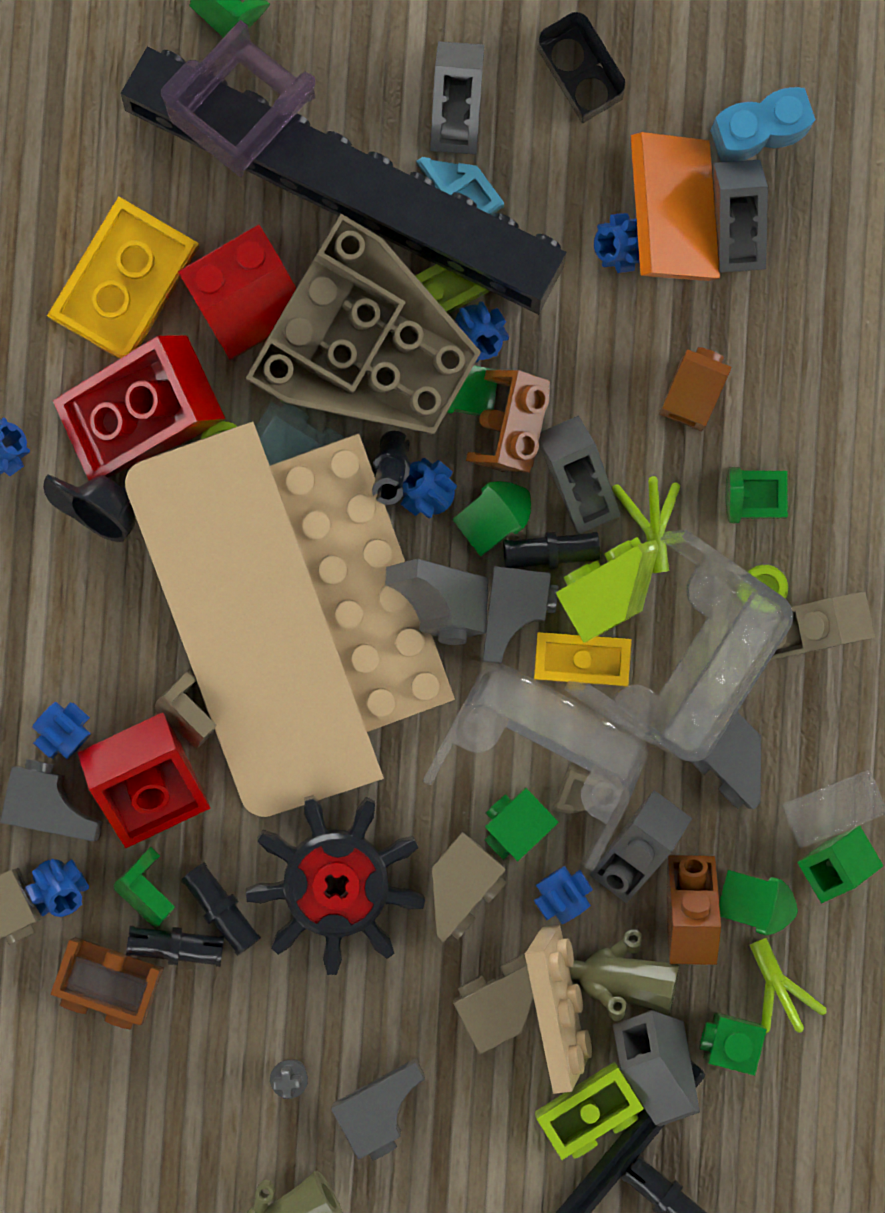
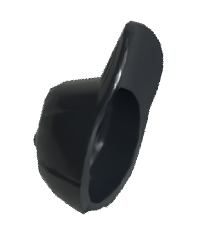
(97, 505)

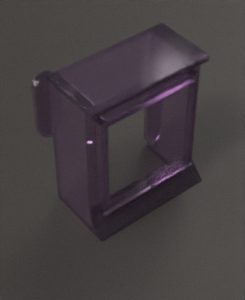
(197, 80)

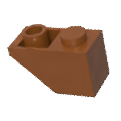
(695, 388)
(693, 910)

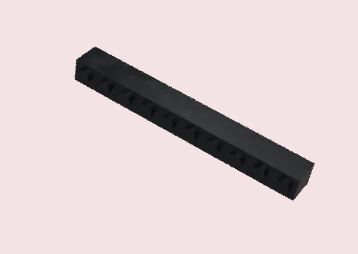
(365, 189)

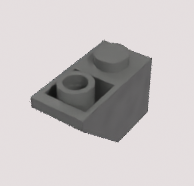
(737, 764)
(641, 846)
(658, 1065)

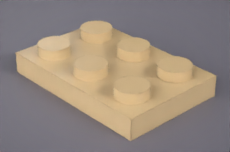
(558, 1008)

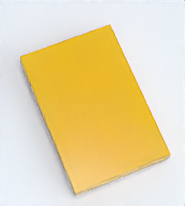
(123, 279)

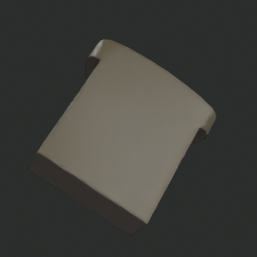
(184, 713)

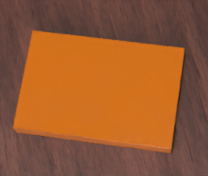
(675, 207)

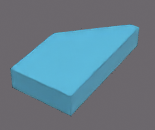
(462, 179)

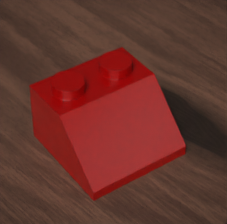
(240, 290)
(143, 780)

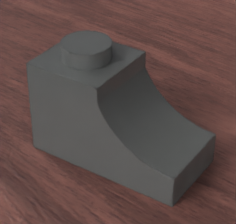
(457, 97)
(741, 215)
(579, 474)
(444, 598)
(515, 601)
(40, 803)
(371, 1112)

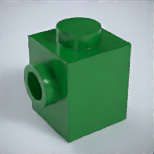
(517, 824)
(840, 864)
(733, 1043)

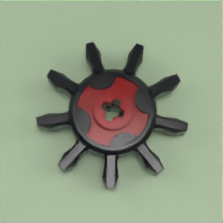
(332, 911)

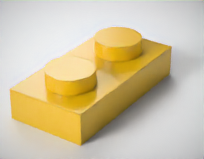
(593, 662)

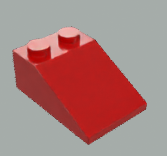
(139, 406)

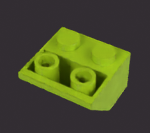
(609, 593)

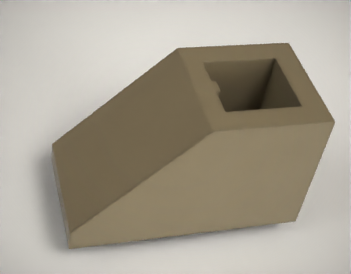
(827, 625)
(460, 881)
(496, 1008)

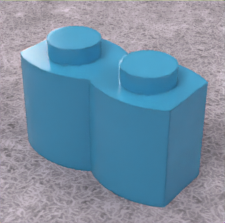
(774, 123)

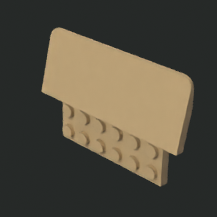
(286, 609)

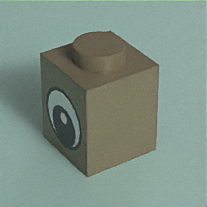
(16, 908)

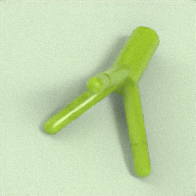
(658, 520)
(780, 983)

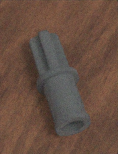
(289, 1079)

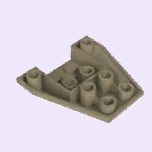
(365, 339)

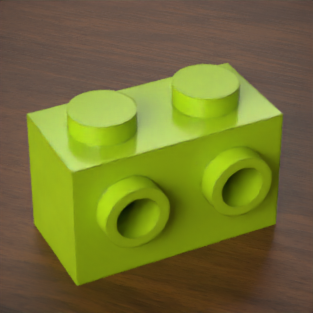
(589, 1111)

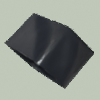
(579, 28)

